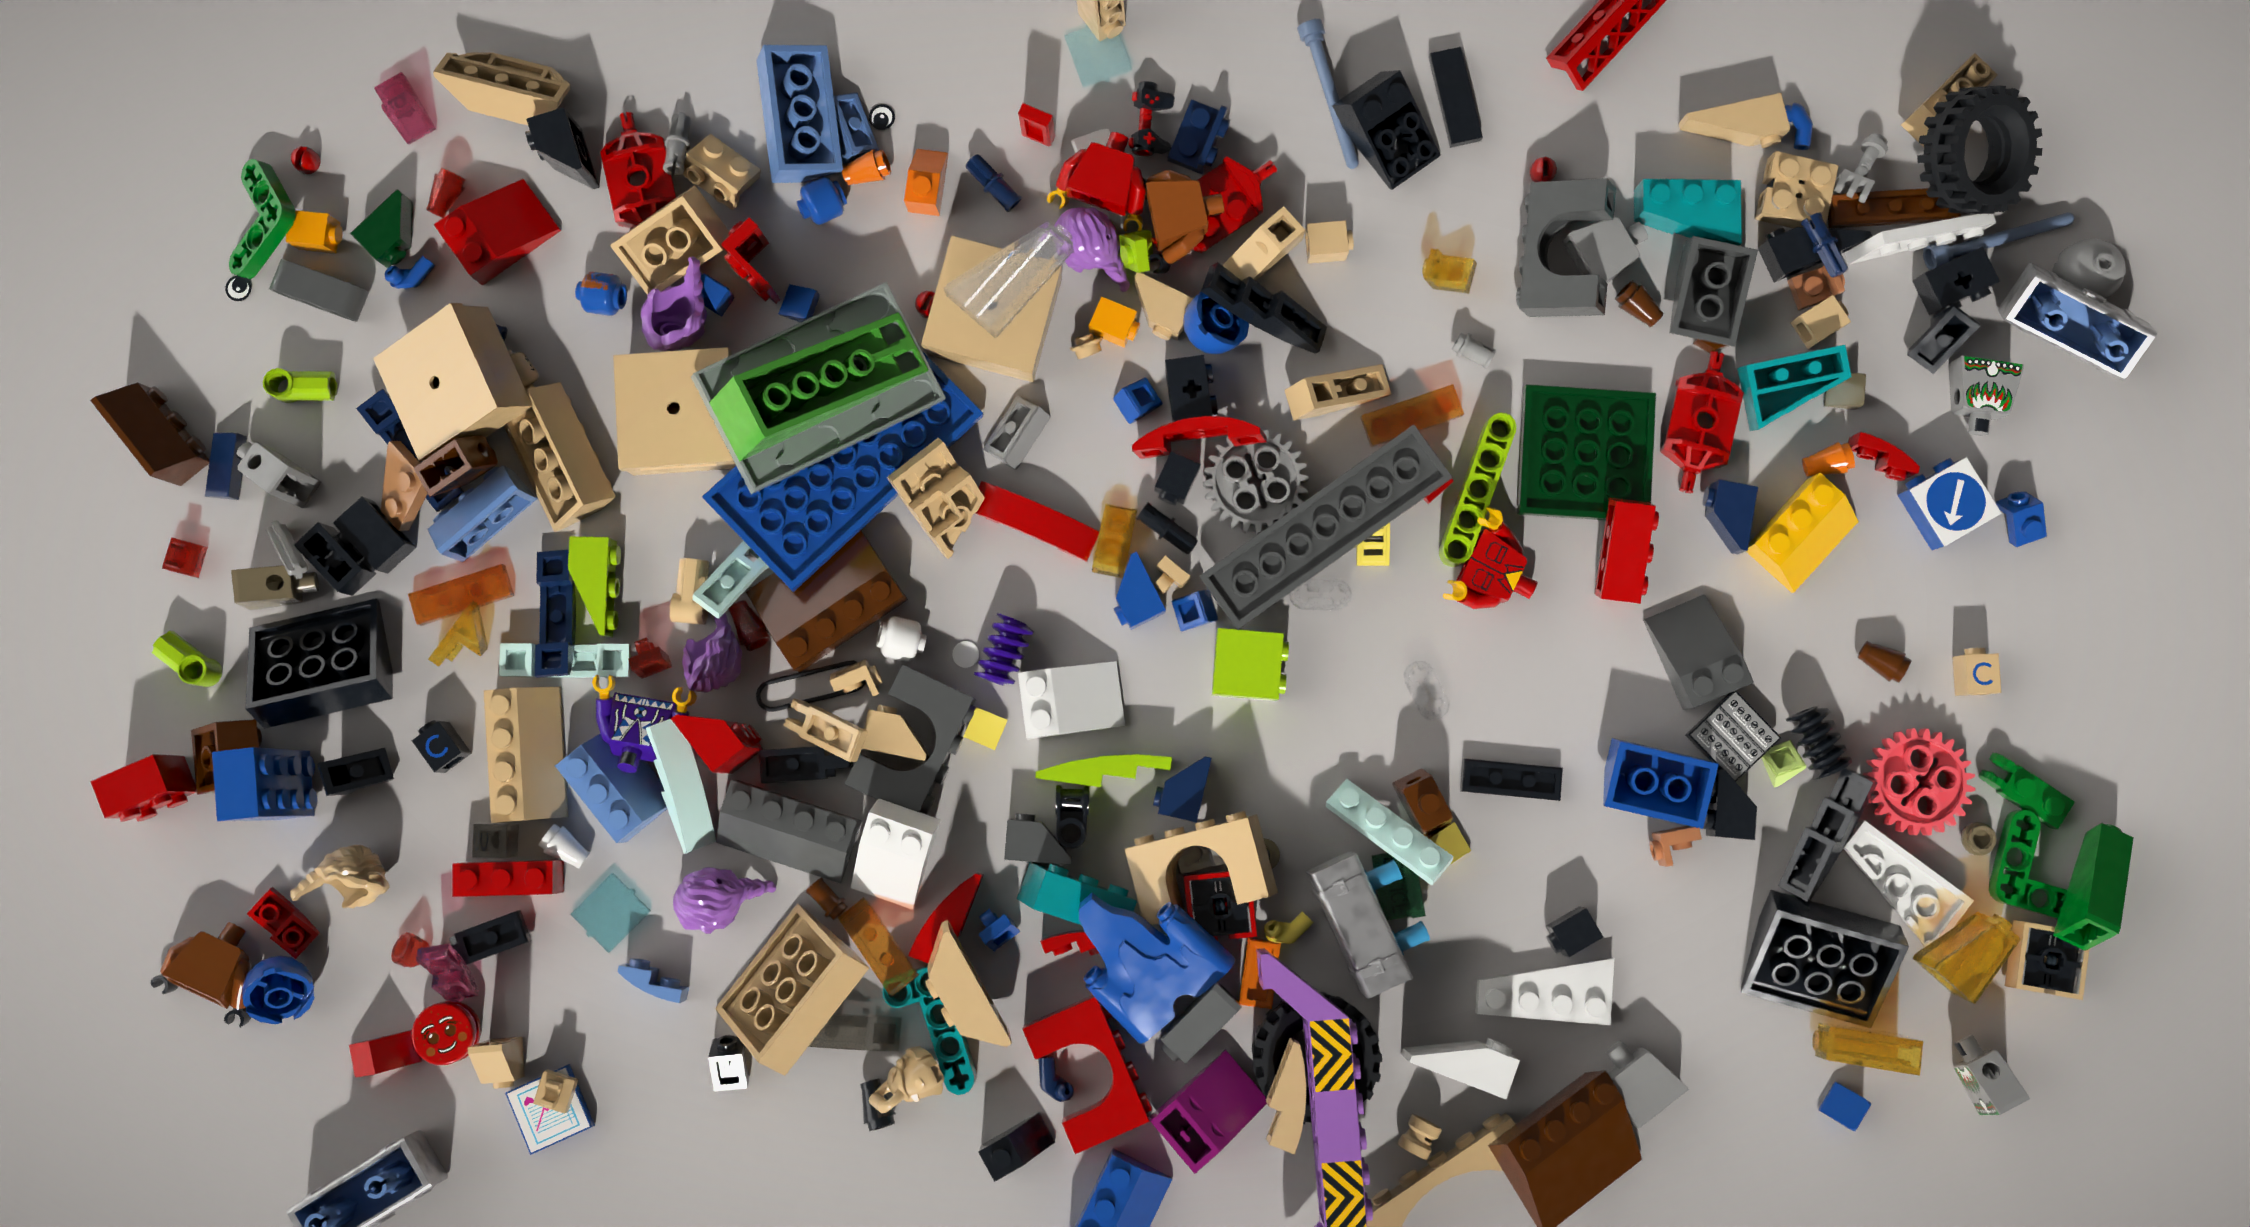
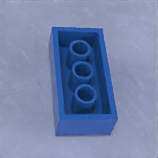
(263, 784)

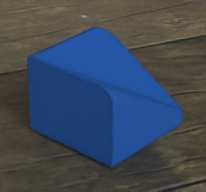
(716, 295)

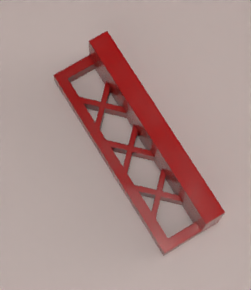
(1586, 37)

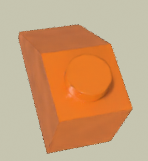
(926, 182)

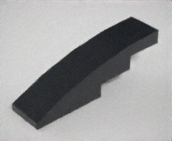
(1271, 313)
(1827, 835)

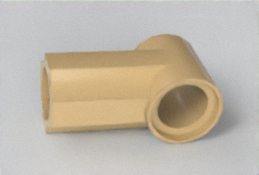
(691, 576)

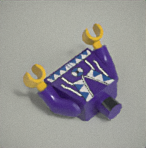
(625, 719)

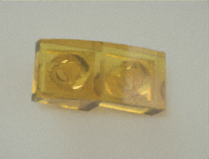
(1114, 541)

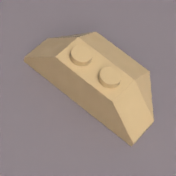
(501, 85)
(962, 991)

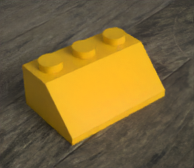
(1803, 532)

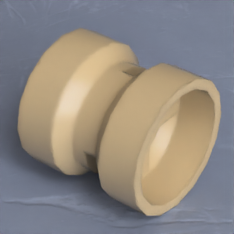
(1419, 1136)

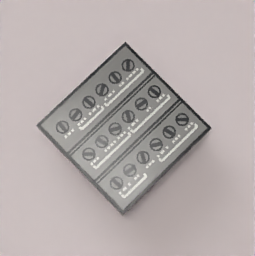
(1733, 735)

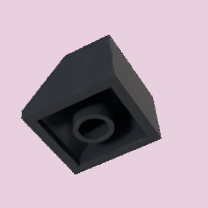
(562, 145)

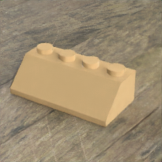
(559, 458)
(522, 754)

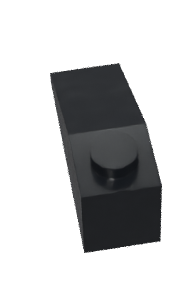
(1792, 250)

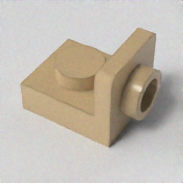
(851, 677)

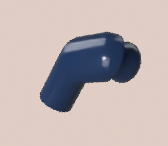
(1051, 1082)

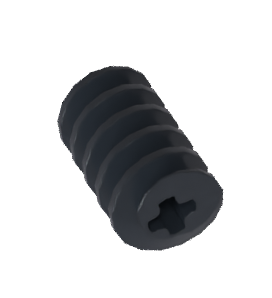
(1820, 741)

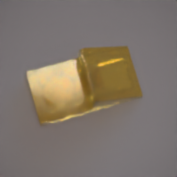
(467, 631)

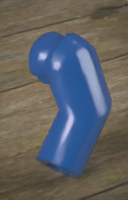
(1803, 124)
(409, 277)

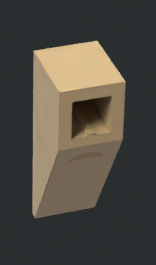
(1103, 17)
(1971, 74)
(1266, 246)

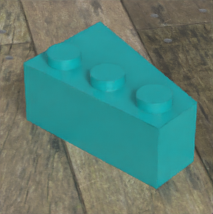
(1691, 208)
(1787, 382)
(1060, 895)

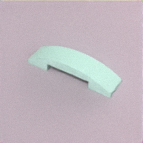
(588, 660)

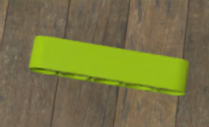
(1488, 478)

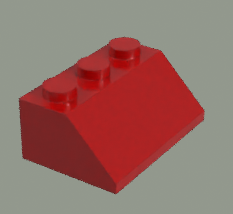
(719, 742)

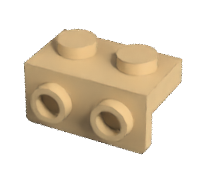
(720, 170)

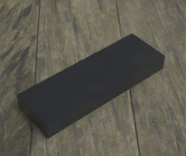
(1455, 97)
(1511, 779)

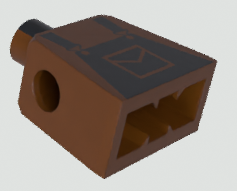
(468, 457)
(1423, 802)

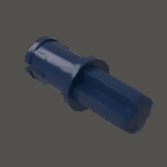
(993, 182)
(1825, 245)

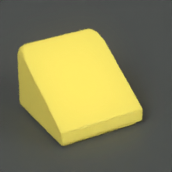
(985, 728)
(1451, 841)

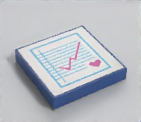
(544, 1126)

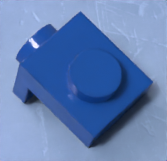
(2024, 518)

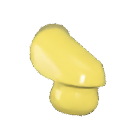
(1287, 932)

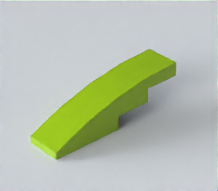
(1091, 770)

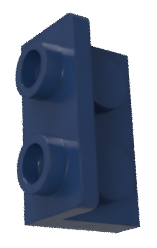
(1197, 137)

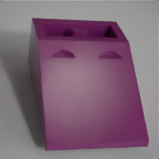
(1209, 1111)

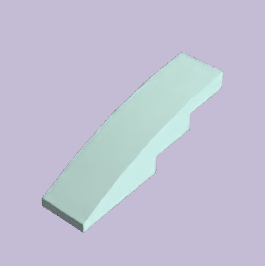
(682, 786)

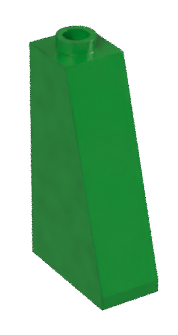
(2096, 889)

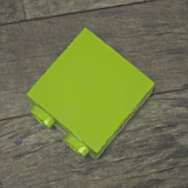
(1249, 664)

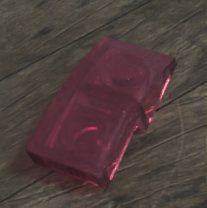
(449, 971)

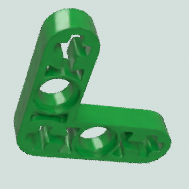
(272, 224)
(2021, 884)

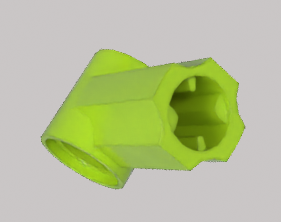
(301, 385)
(186, 660)

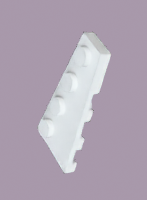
(1920, 236)
(1912, 889)
(1561, 993)

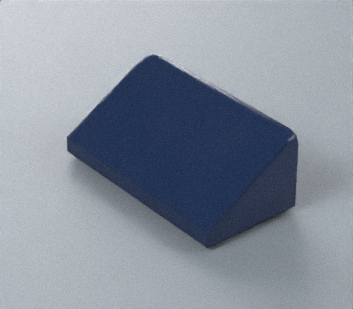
(223, 472)

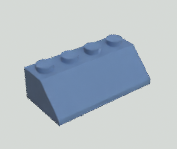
(798, 112)

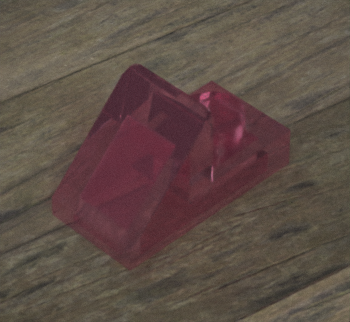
(404, 108)

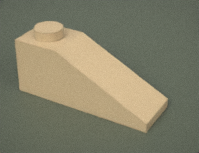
(1743, 122)
(1336, 391)

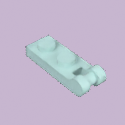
(729, 581)

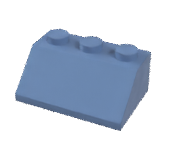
(480, 514)
(616, 798)

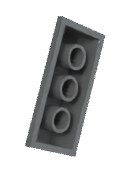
(787, 830)

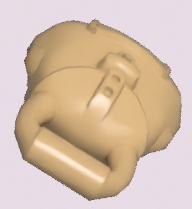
(911, 1079)

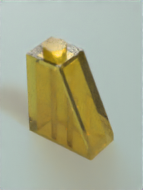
(1969, 954)
(1868, 1048)

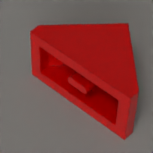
(383, 1054)

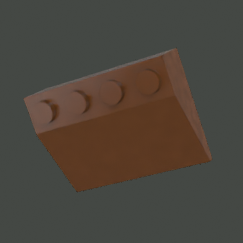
(830, 605)
(1568, 1149)

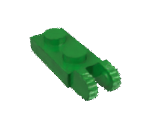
(2028, 792)

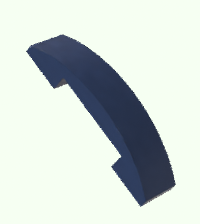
(385, 421)
(557, 615)

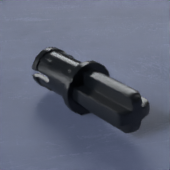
(1167, 528)

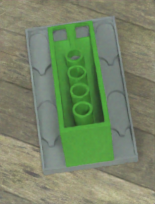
(818, 387)

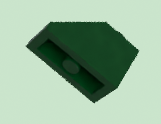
(387, 230)

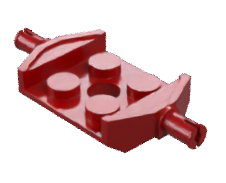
(627, 155)
(1240, 198)
(1686, 441)

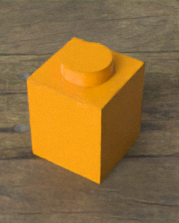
(315, 232)
(1114, 322)

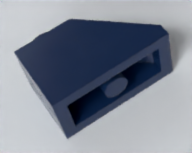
(1731, 512)
(1184, 792)

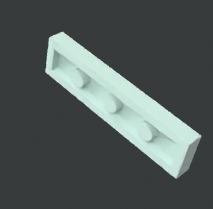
(1389, 832)

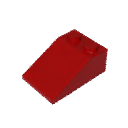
(497, 230)

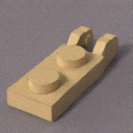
(827, 731)

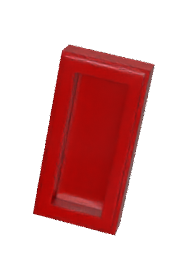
(1036, 125)

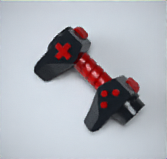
(1149, 99)

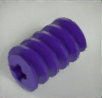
(1004, 650)

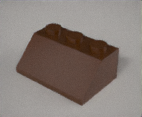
(153, 432)

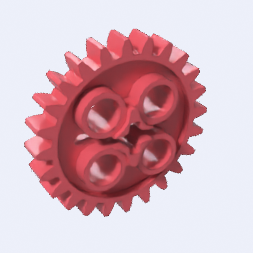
(1941, 801)

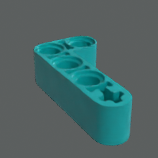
(938, 1031)

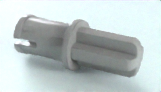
(677, 143)

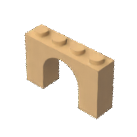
(1236, 841)

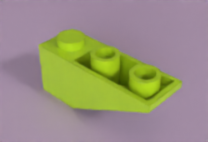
(593, 570)

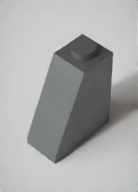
(1199, 1023)

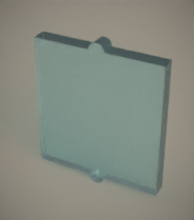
(1095, 59)
(610, 912)

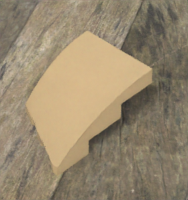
(938, 494)

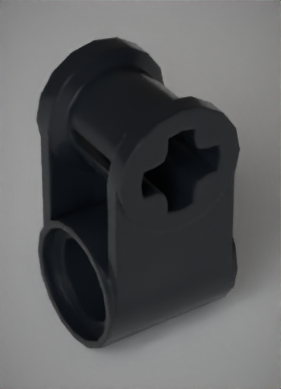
(1072, 813)

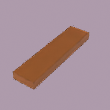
(1886, 208)

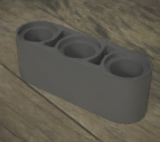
(319, 290)

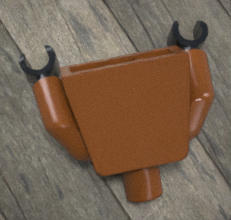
(1178, 215)
(209, 969)

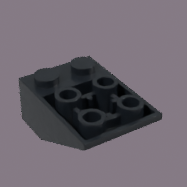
(1387, 127)

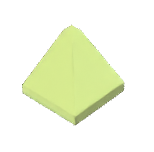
(1782, 763)

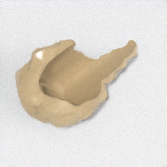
(352, 872)

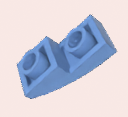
(645, 978)

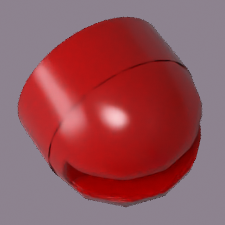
(310, 160)
(1536, 170)
(920, 300)

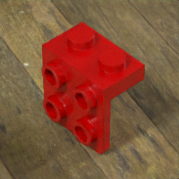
(742, 246)

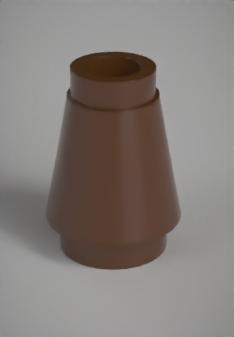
(1637, 302)
(1885, 661)

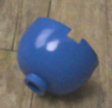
(1212, 326)
(277, 990)

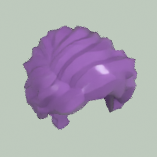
(1094, 243)
(677, 314)
(712, 660)
(713, 898)

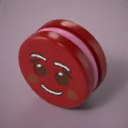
(445, 1032)

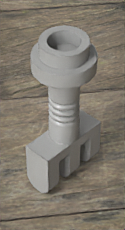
(1873, 147)

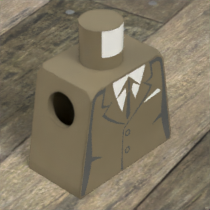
(260, 587)

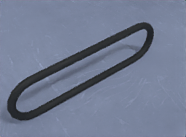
(801, 674)

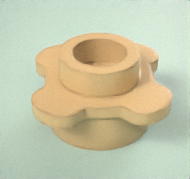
(1086, 346)

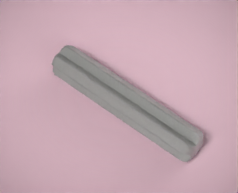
(288, 553)

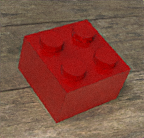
(144, 787)

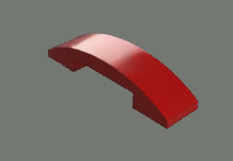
(1159, 441)
(1037, 521)

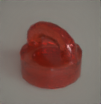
(406, 948)

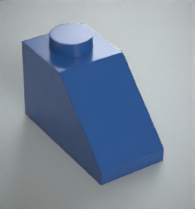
(1137, 596)

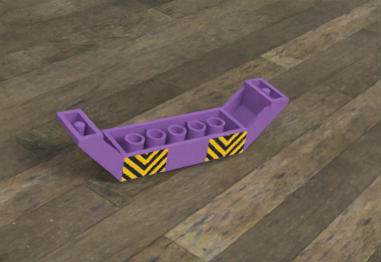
(1332, 1096)

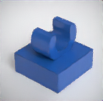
(997, 929)

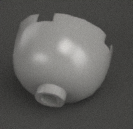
(2092, 266)

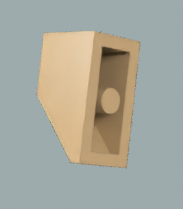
(1162, 306)
(892, 734)
(498, 1061)

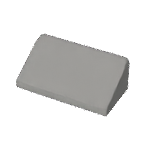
(1017, 432)

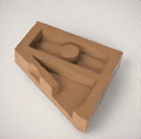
(402, 488)

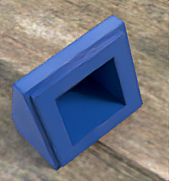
(799, 303)
(1137, 400)
(1194, 610)
(1844, 1106)

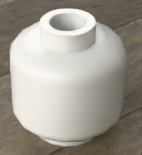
(900, 638)

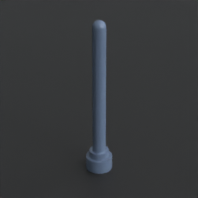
(1312, 34)
(1938, 255)

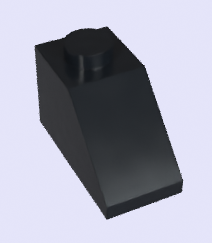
(1016, 1146)

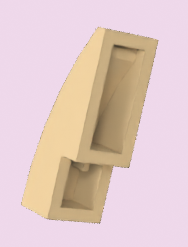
(1288, 1099)

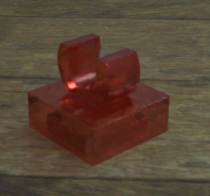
(184, 557)
(649, 659)

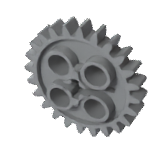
(1227, 489)

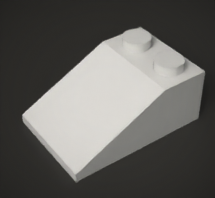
(1071, 699)
(894, 853)
(1475, 1063)

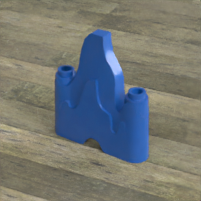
(1145, 966)

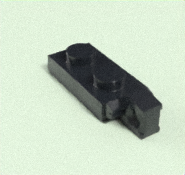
(799, 764)
(491, 937)

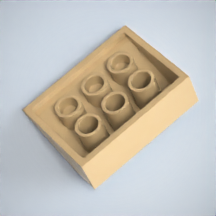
(790, 990)

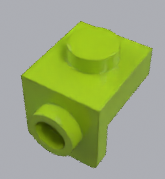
(1135, 250)

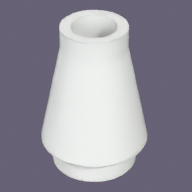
(562, 845)

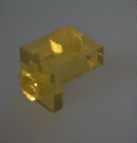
(1448, 272)

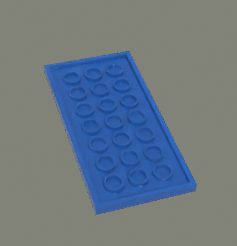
(822, 507)

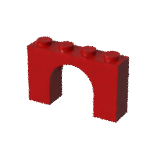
(1123, 1105)

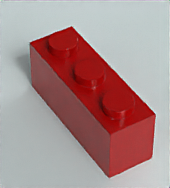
(1626, 550)
(507, 878)

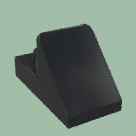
(1943, 338)
(355, 772)

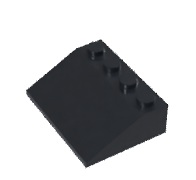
(318, 664)
(1823, 959)

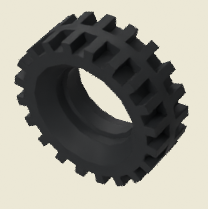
(2010, 150)
(1285, 1021)

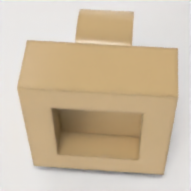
(1170, 574)
(555, 1091)

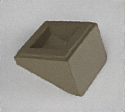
(1847, 394)

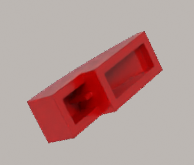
(954, 909)

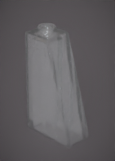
(1010, 278)

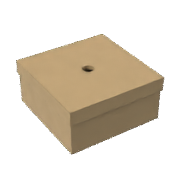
(960, 339)
(452, 379)
(662, 415)

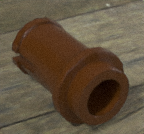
(827, 899)

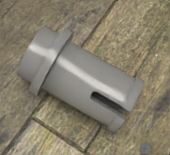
(1473, 350)

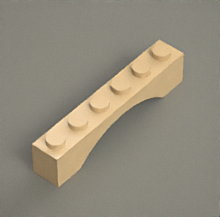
(1469, 1155)

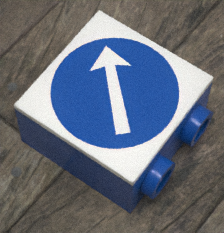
(1948, 502)

